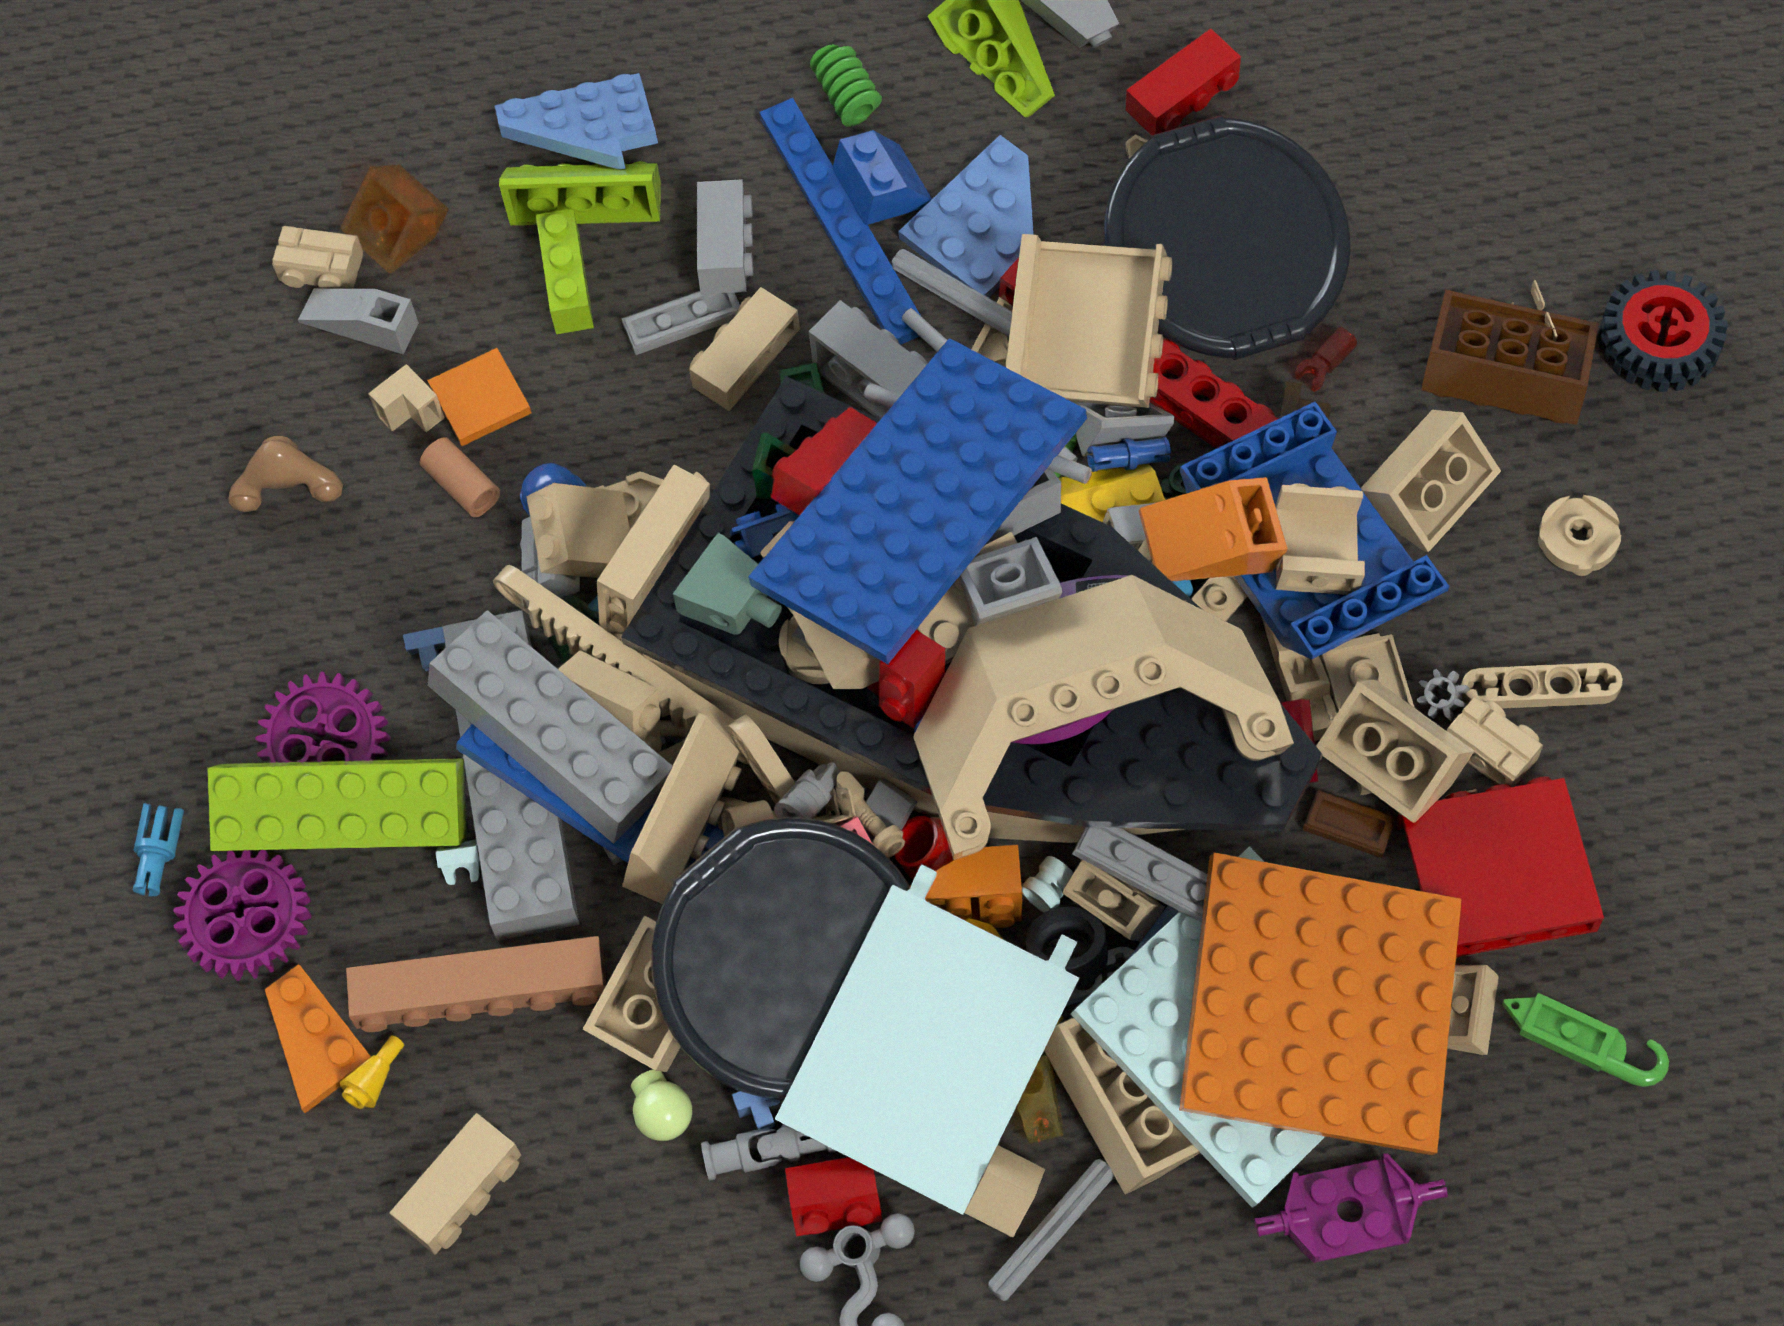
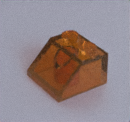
(393, 216)

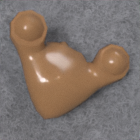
(282, 466)

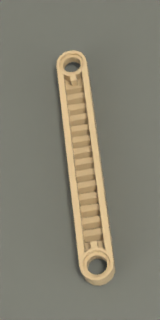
(585, 635)

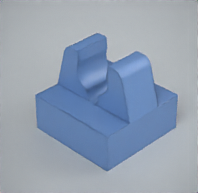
(425, 644)
(757, 1106)

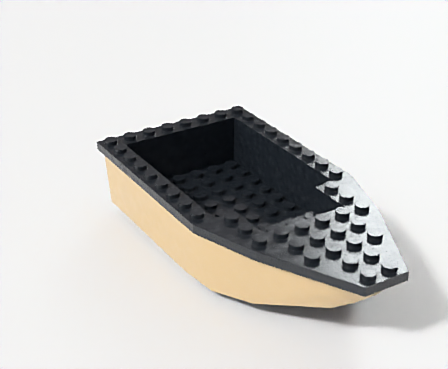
(1138, 769)

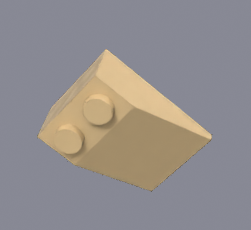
(628, 1007)

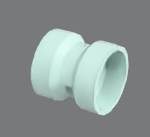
(1047, 886)

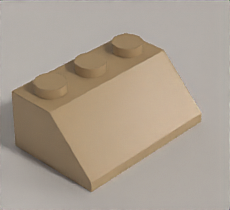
(1431, 478)
(1393, 749)

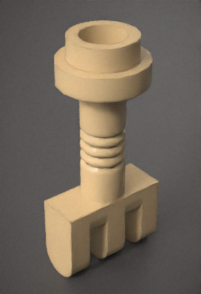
(887, 839)

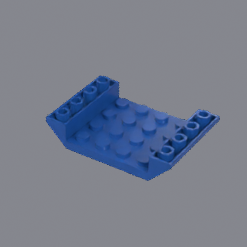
(1308, 622)

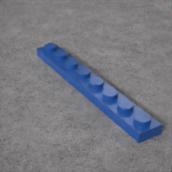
(839, 218)

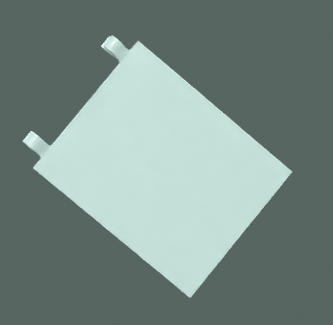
(928, 1046)

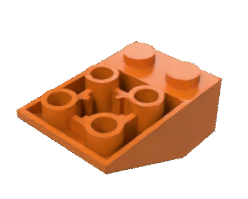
(1215, 531)
(981, 887)

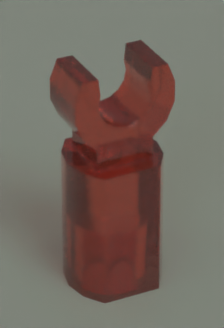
(1327, 357)

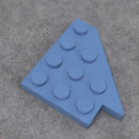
(977, 219)

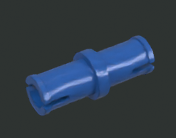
(1128, 454)

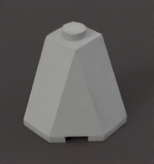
(1078, 19)

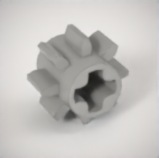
(1443, 705)

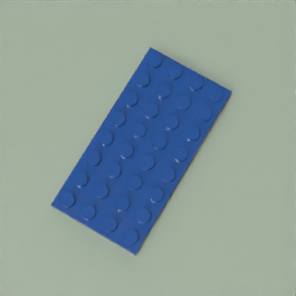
(917, 500)

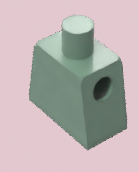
(720, 590)

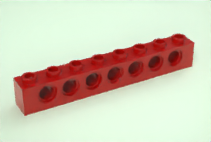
(1195, 378)

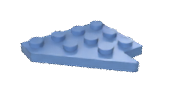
(583, 121)

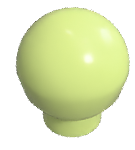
(660, 1106)

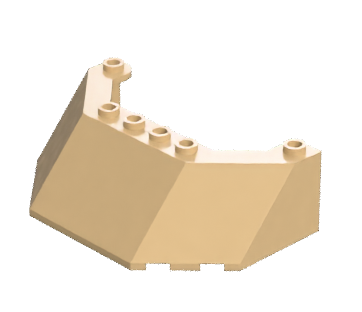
(1073, 664)

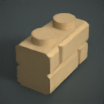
(317, 258)
(1500, 747)
(1113, 901)

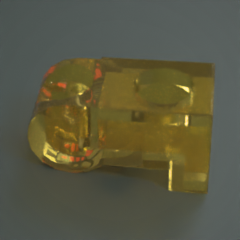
(1040, 1105)

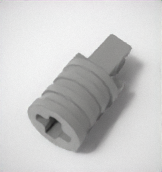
(809, 793)

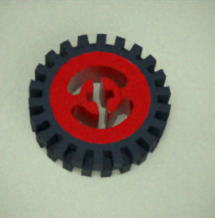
(1633, 339)

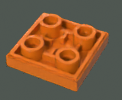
(479, 396)

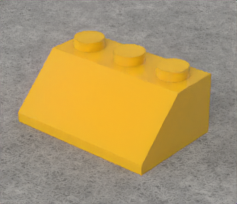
(1111, 489)

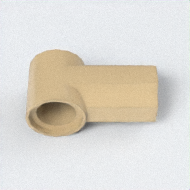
(741, 813)

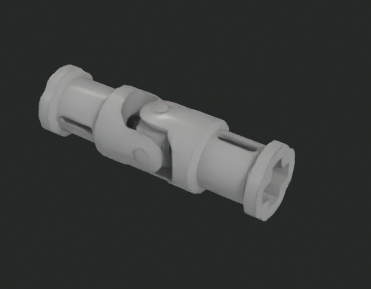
(771, 1146)

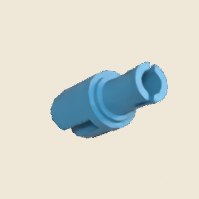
(155, 851)

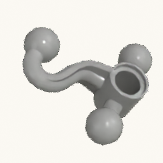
(818, 1264)

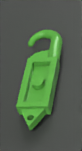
(1582, 1038)

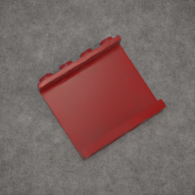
(1510, 862)

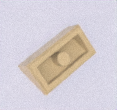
(1472, 1008)

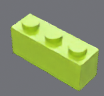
(564, 271)

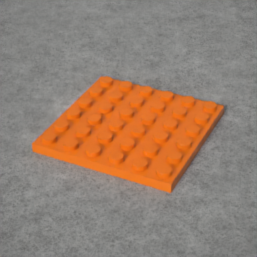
(1321, 1004)

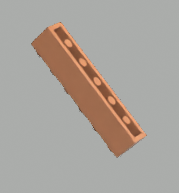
(476, 983)

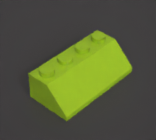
(593, 192)

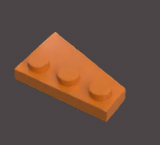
(313, 1037)

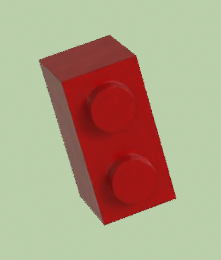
(911, 679)
(832, 1196)

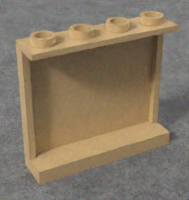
(1089, 320)

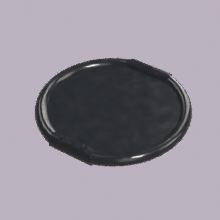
(1248, 232)
(763, 944)

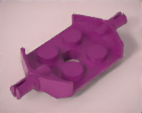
(1379, 1188)

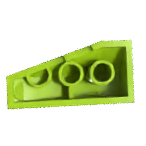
(999, 45)

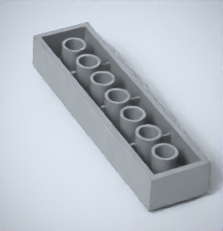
(517, 841)

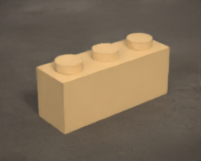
(744, 348)
(456, 1184)

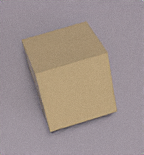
(405, 397)
(1005, 1191)

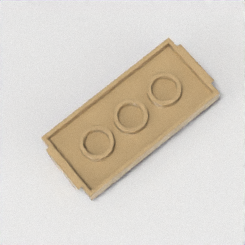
(1362, 660)

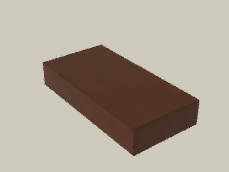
(1349, 823)

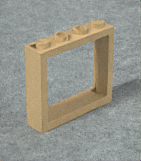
(649, 548)

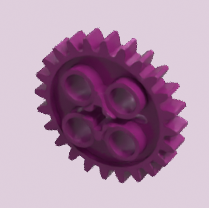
(333, 704)
(247, 947)

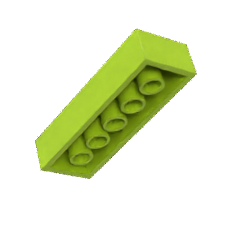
(337, 804)

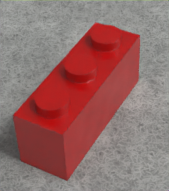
(1183, 83)
(817, 459)

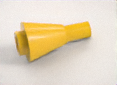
(366, 1082)

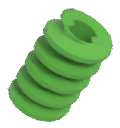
(845, 83)

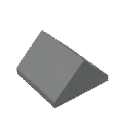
(1113, 423)
(1009, 581)

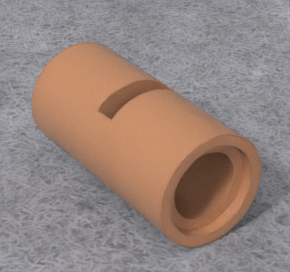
(459, 477)

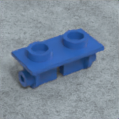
(758, 531)

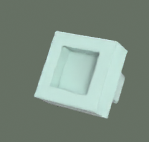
(453, 857)

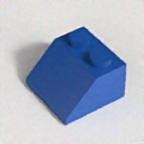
(878, 177)

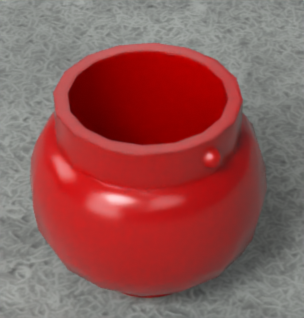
(923, 845)

